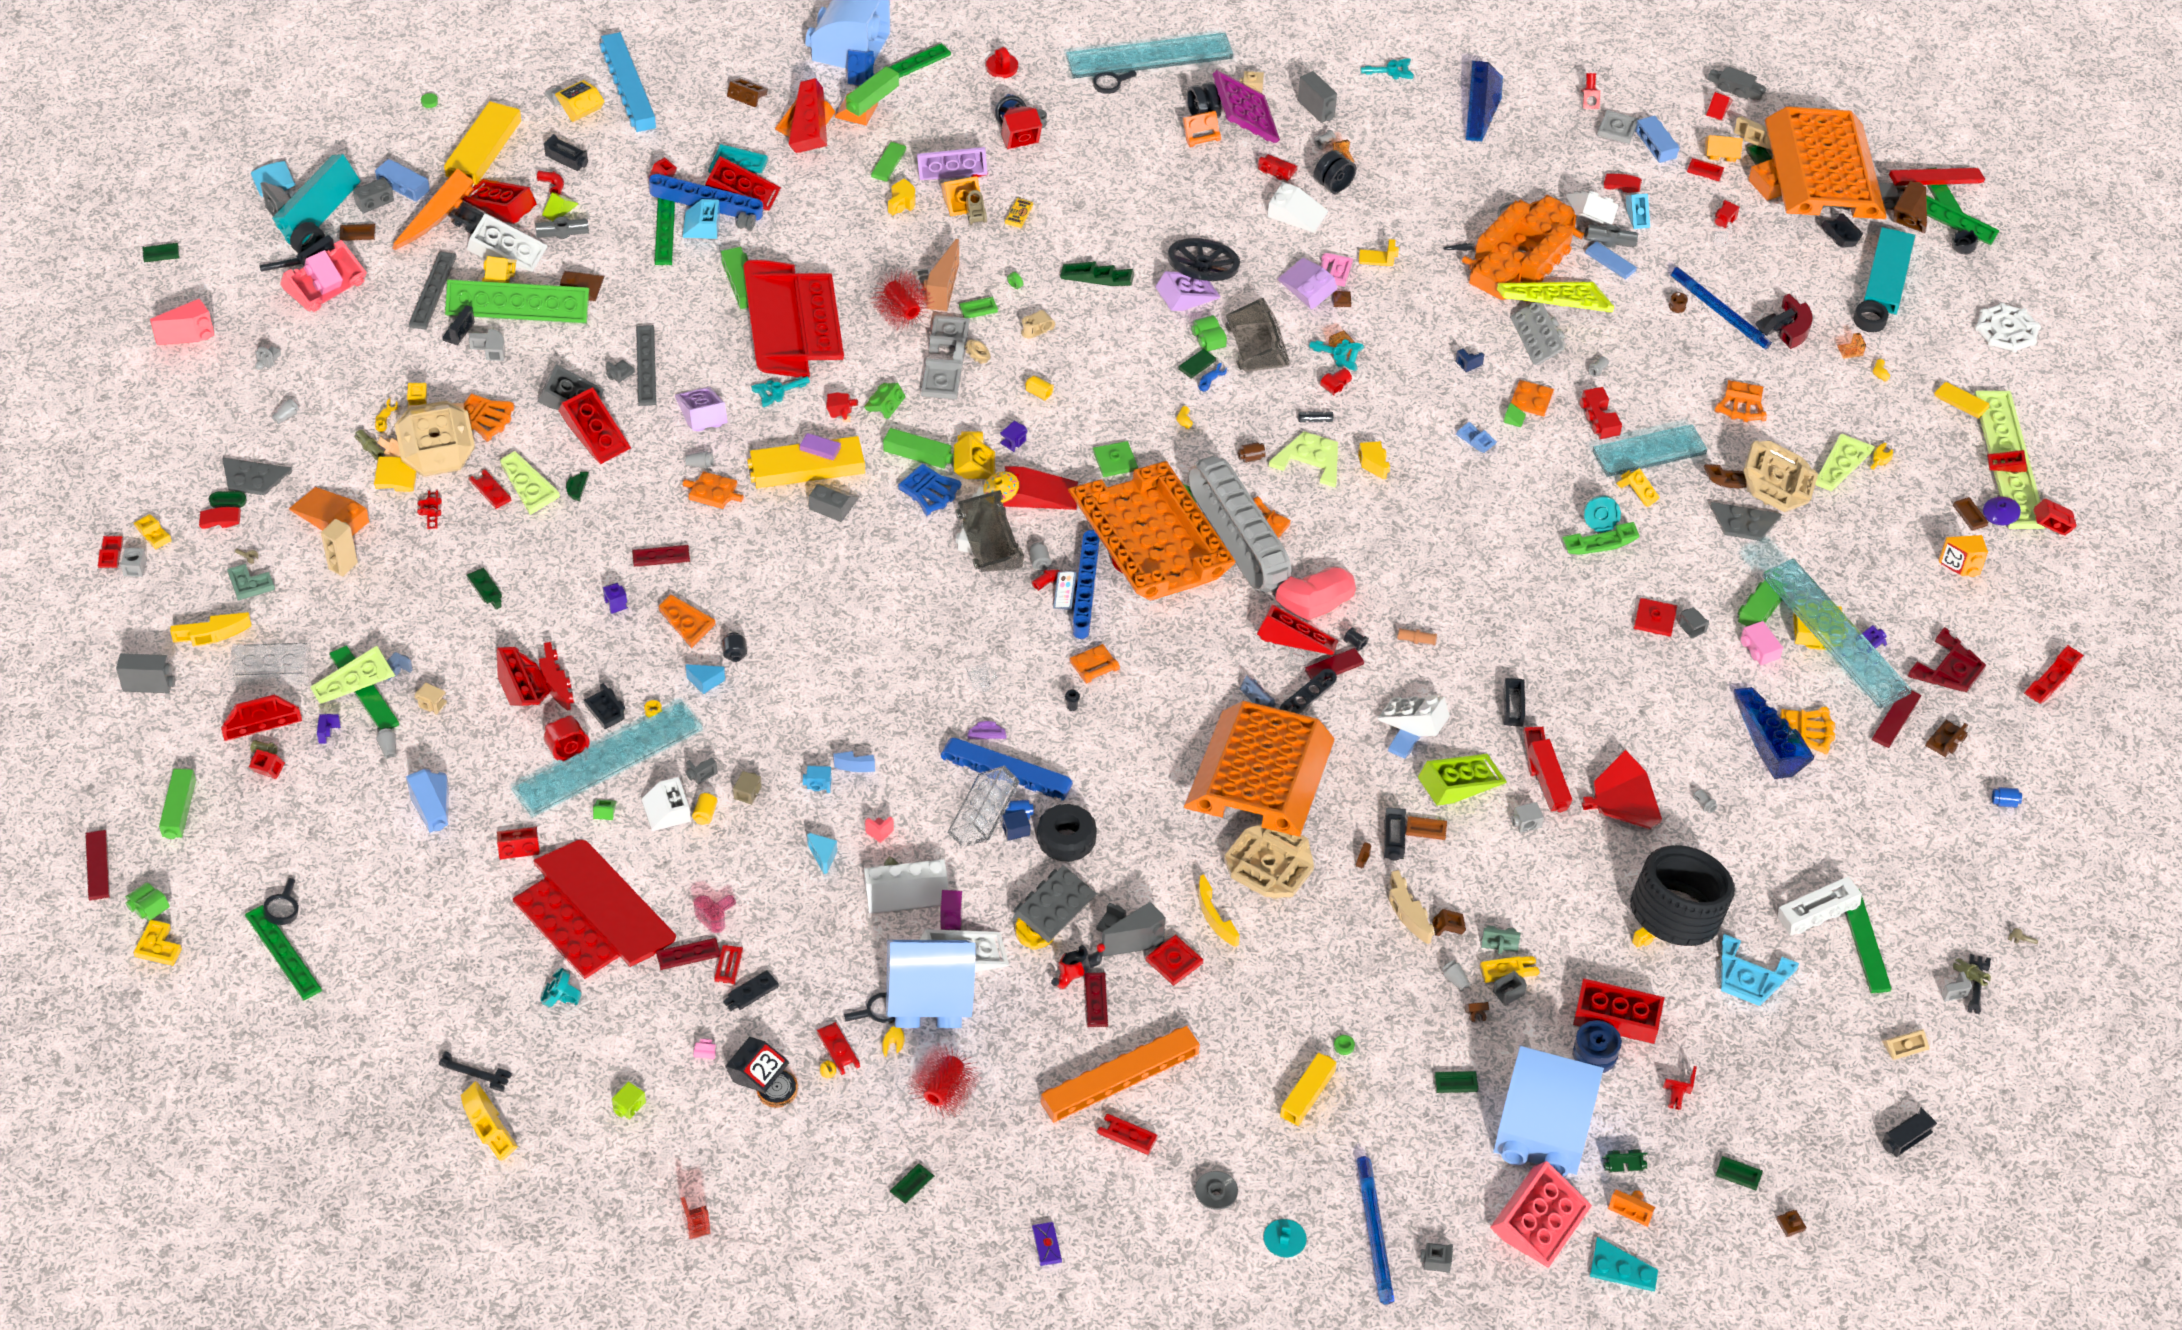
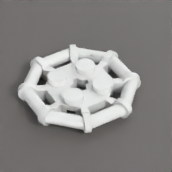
(2019, 324)

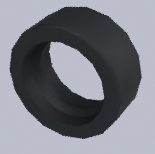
(302, 232)
(1871, 325)

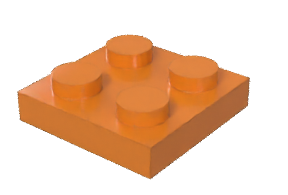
(1532, 397)

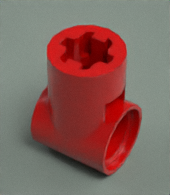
(1337, 381)

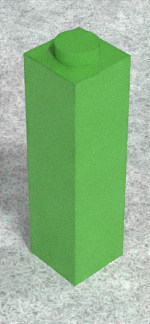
(872, 91)
(917, 448)
(177, 803)

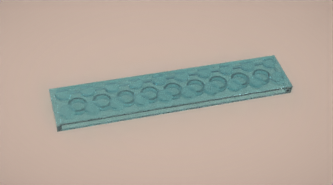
(1149, 55)
(1837, 633)
(606, 759)

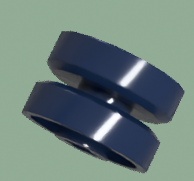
(1597, 1044)

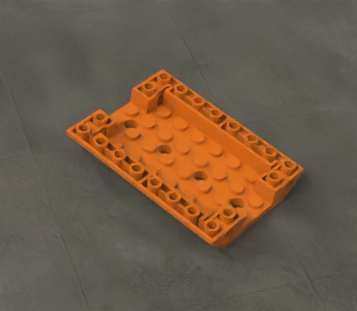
(1806, 163)
(1171, 524)
(1288, 767)

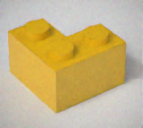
(499, 269)

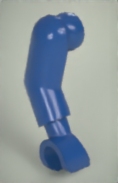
(1206, 379)

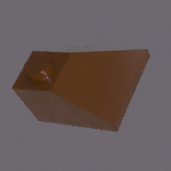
(578, 279)

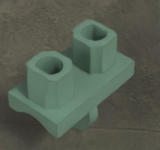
(1500, 939)

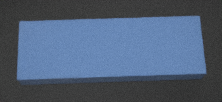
(1610, 260)

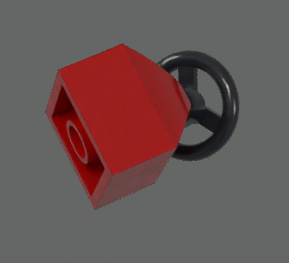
(1020, 123)

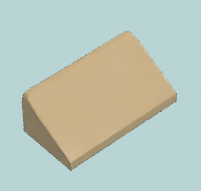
(1906, 1044)

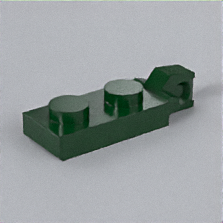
(485, 587)

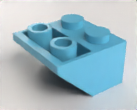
(702, 220)

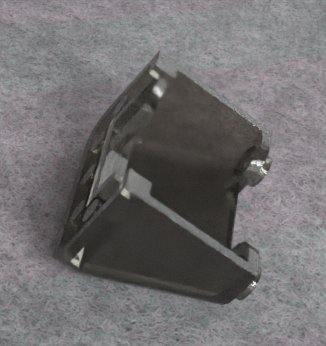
(1257, 337)
(989, 533)

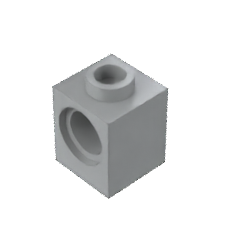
(133, 562)
(1527, 817)

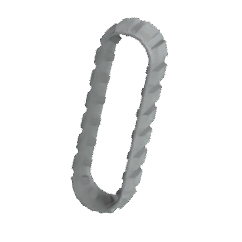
(1239, 523)

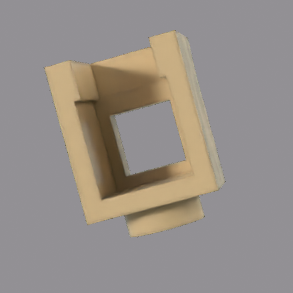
(430, 698)

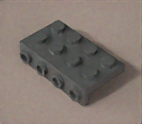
(1054, 903)

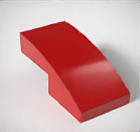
(1627, 182)
(223, 516)
(111, 551)

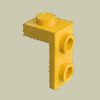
(1381, 258)
(1640, 485)

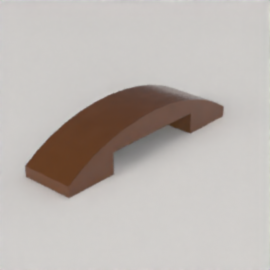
(1725, 478)

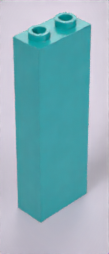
(318, 196)
(1890, 268)

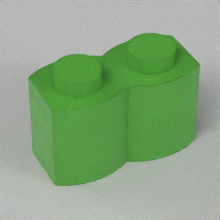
(1209, 333)
(147, 901)

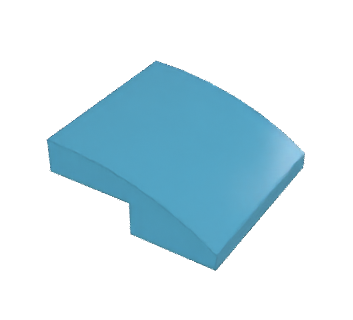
(275, 174)

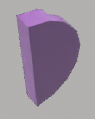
(986, 730)

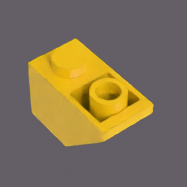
(1373, 458)

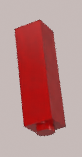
(1550, 775)

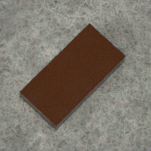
(357, 232)
(1970, 514)

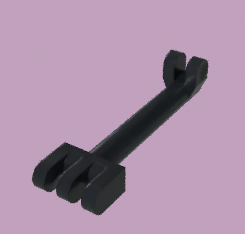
(1975, 1003)
(495, 1079)

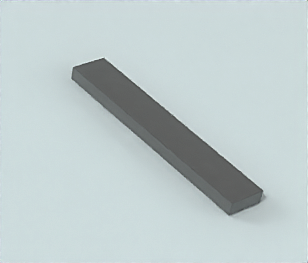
(432, 290)
(646, 365)

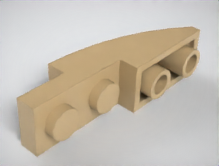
(1752, 132)
(1409, 911)

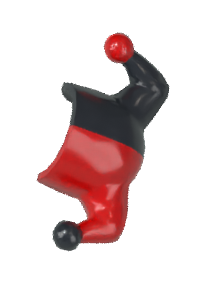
(1076, 964)

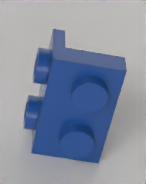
(860, 66)

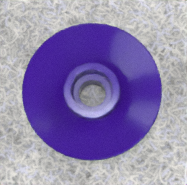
(2001, 510)

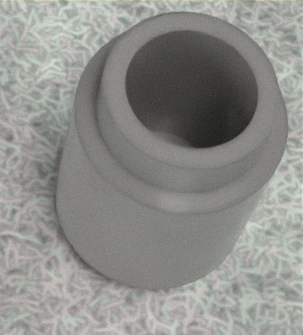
(1040, 556)

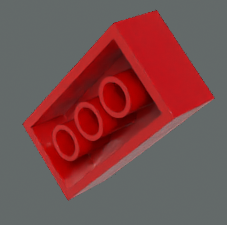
(1628, 1010)

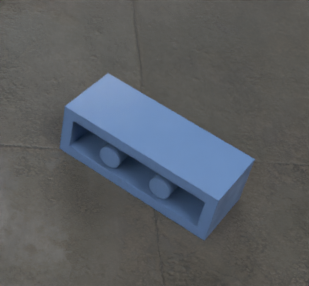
(1657, 139)
(403, 180)

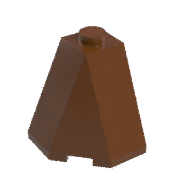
(1912, 207)

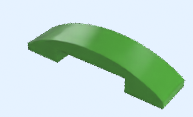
(1600, 542)

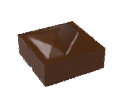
(1342, 298)

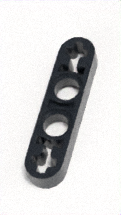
(1307, 694)

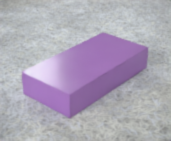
(820, 446)

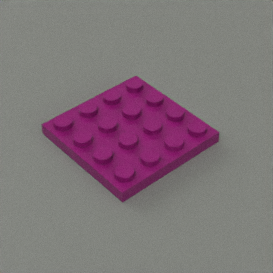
(1245, 107)

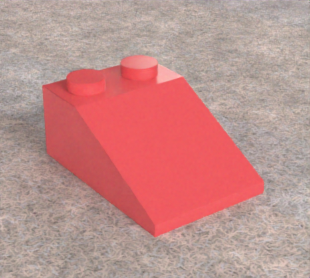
(183, 324)

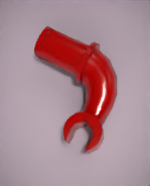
(553, 178)
(1047, 577)

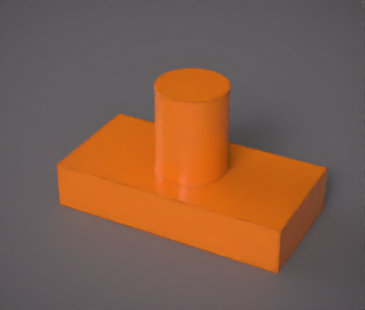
(1632, 1206)

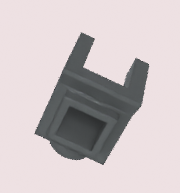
(1693, 622)
(1510, 980)
(1435, 1263)

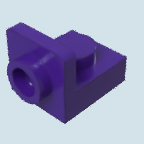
(1875, 636)
(325, 725)

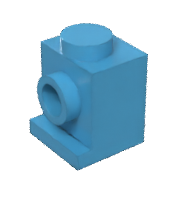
(818, 778)

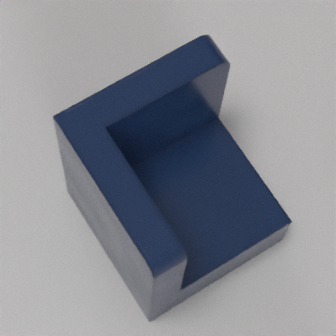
(1469, 361)
(1016, 825)

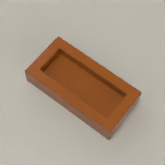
(1426, 828)

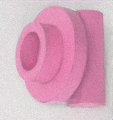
(705, 1049)

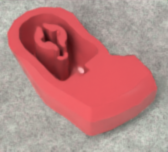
(1316, 592)

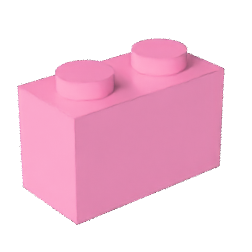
(322, 272)
(1761, 643)

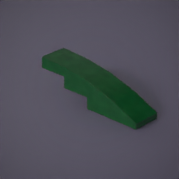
(1092, 273)

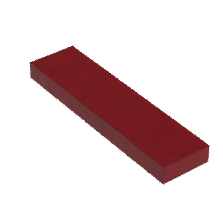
(1896, 719)
(97, 865)

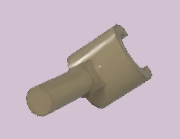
(252, 553)
(2018, 934)

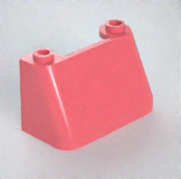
(301, 285)

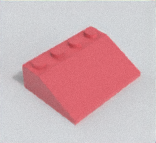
(1541, 1214)

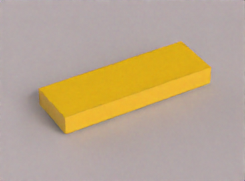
(1961, 399)

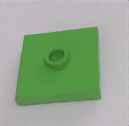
(1115, 459)

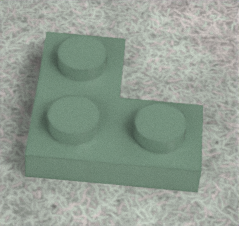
(247, 586)

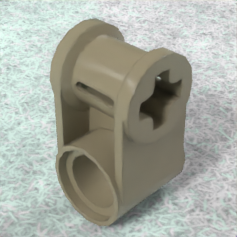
(976, 211)

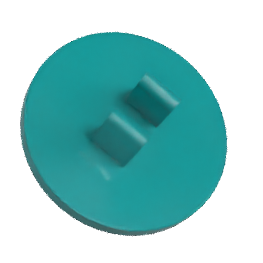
(1285, 1238)

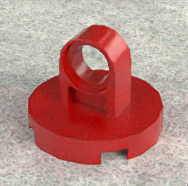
(1002, 64)

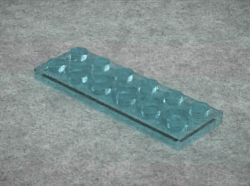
(1649, 450)

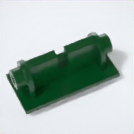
(1633, 1159)

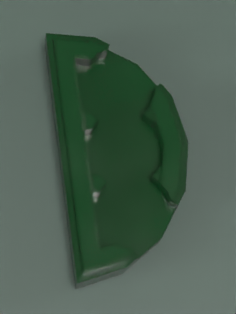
(576, 485)

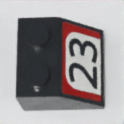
(756, 1065)

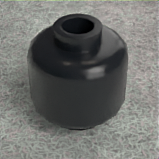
(734, 647)

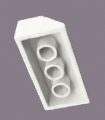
(905, 886)

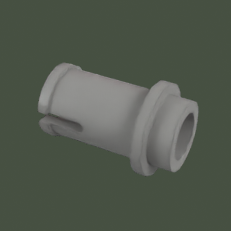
(1596, 368)
(1705, 801)

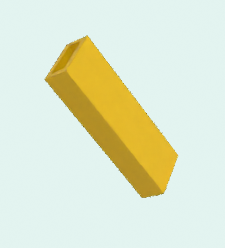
(483, 141)
(791, 465)

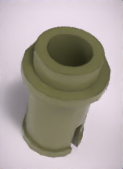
(270, 748)

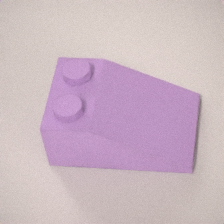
(1309, 282)
(1185, 292)
(702, 408)

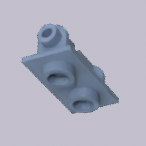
(1255, 693)

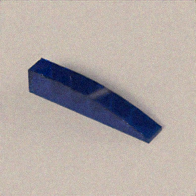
(1483, 99)
(1776, 742)

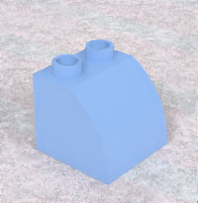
(849, 26)
(930, 981)
(1548, 1110)

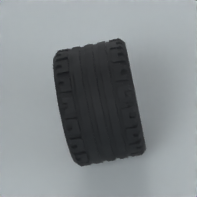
(1671, 916)

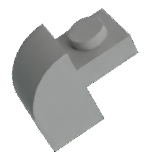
(492, 343)

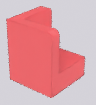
(879, 828)

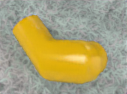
(1879, 370)
(1183, 419)

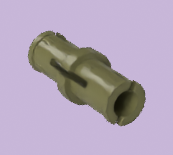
(369, 444)
(1972, 971)

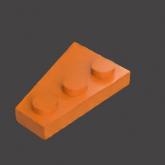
(686, 620)

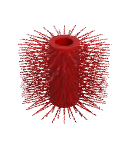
(901, 299)
(944, 1080)

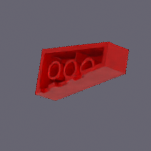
(809, 118)

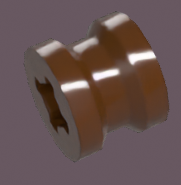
(1678, 302)

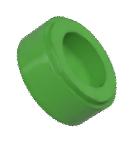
(429, 100)
(1015, 280)
(1344, 1045)

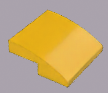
(394, 474)

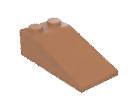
(942, 279)

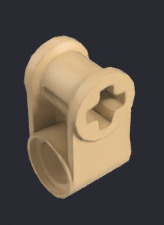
(1037, 324)

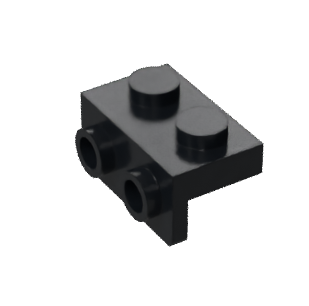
(467, 217)
(1843, 231)
(323, 244)
(1773, 322)
(605, 707)

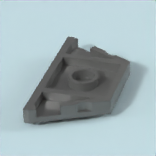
(253, 476)
(1744, 521)

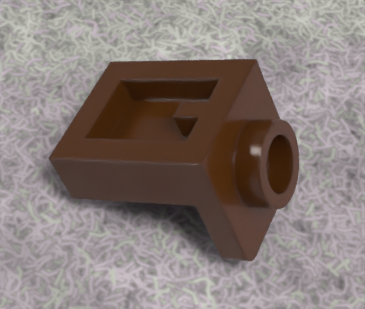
(1448, 921)

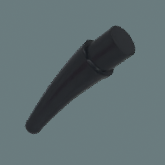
(1462, 247)

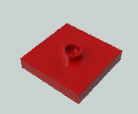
(1655, 617)
(1174, 960)

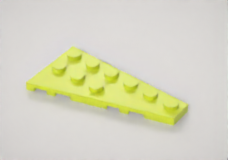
(1571, 294)

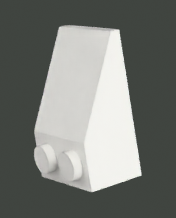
(1296, 208)

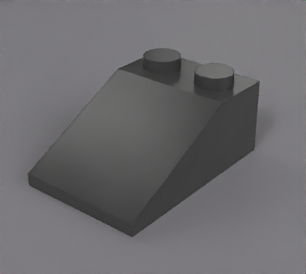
(564, 385)
(1135, 932)

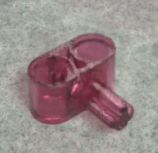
(713, 915)

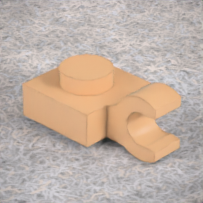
(391, 447)

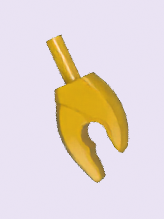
(1880, 457)
(894, 1035)

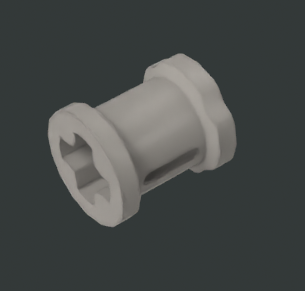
(1325, 140)

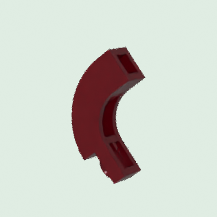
(1798, 331)

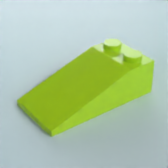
(1459, 778)

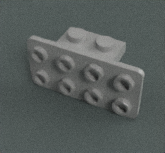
(1539, 332)

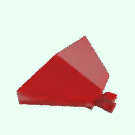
(1625, 793)

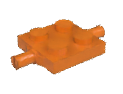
(713, 490)

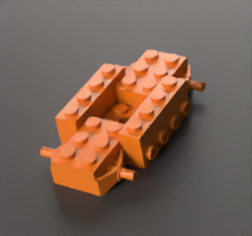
(1538, 228)

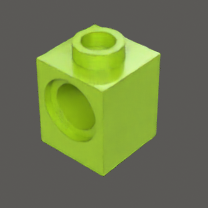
(628, 1101)

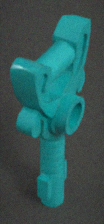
(1392, 69)
(1340, 352)
(777, 389)

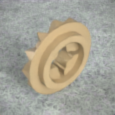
(977, 351)

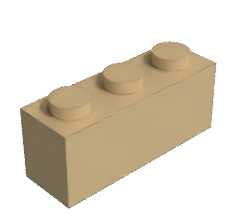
(339, 547)

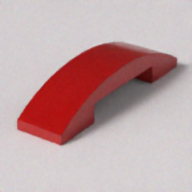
(2055, 675)

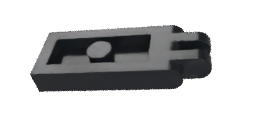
(751, 991)

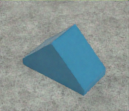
(704, 676)

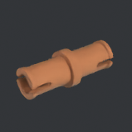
(1417, 636)

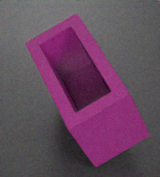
(951, 910)

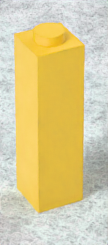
(1308, 1089)

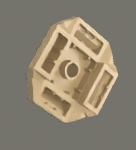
(438, 454)
(1778, 476)
(1270, 861)

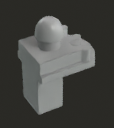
(266, 357)

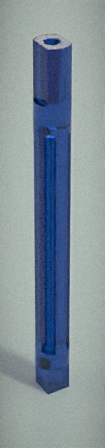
(1720, 308)
(1375, 1230)

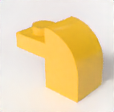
(902, 197)

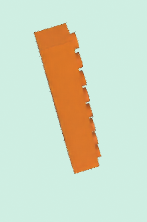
(1119, 1073)

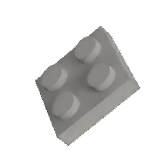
(1618, 127)

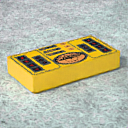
(1019, 213)

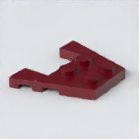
(1957, 670)

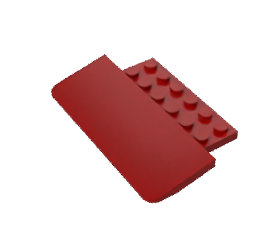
(791, 317)
(591, 911)

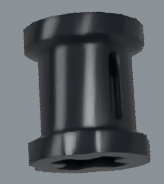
(1355, 639)

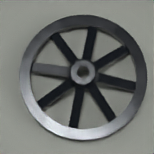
(1202, 264)

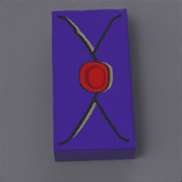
(1046, 1244)

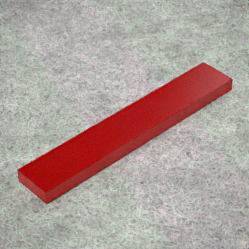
(1937, 176)

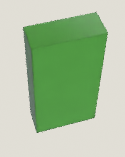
(978, 307)

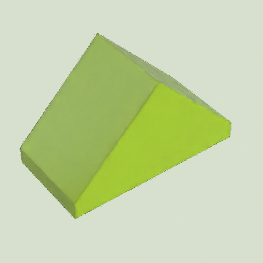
(558, 206)

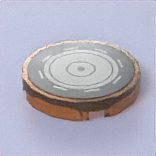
(781, 1091)

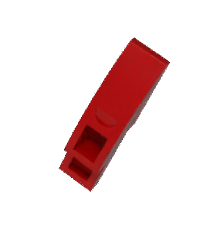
(555, 678)

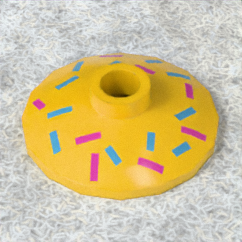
(1002, 481)

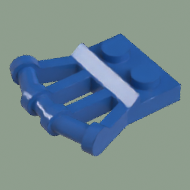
(920, 483)

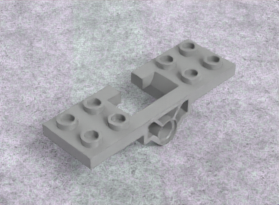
(941, 375)

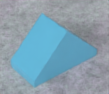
(823, 850)

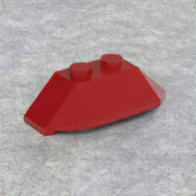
(520, 678)
(259, 716)

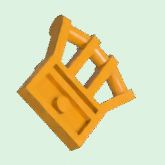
(1798, 721)

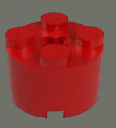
(565, 738)

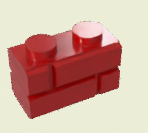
(2055, 517)

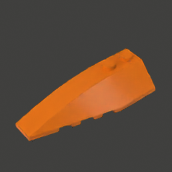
(440, 205)

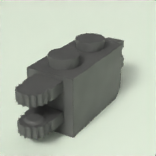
(1737, 83)

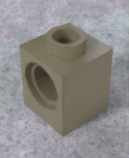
(747, 787)

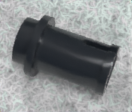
(1072, 698)

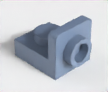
(399, 661)

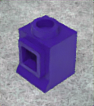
(1014, 435)
(615, 597)

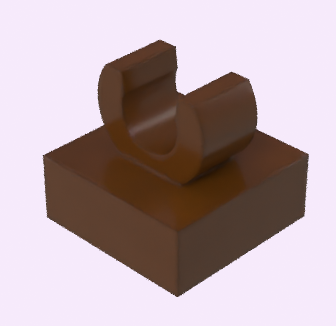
(1477, 1008)
(1791, 1223)

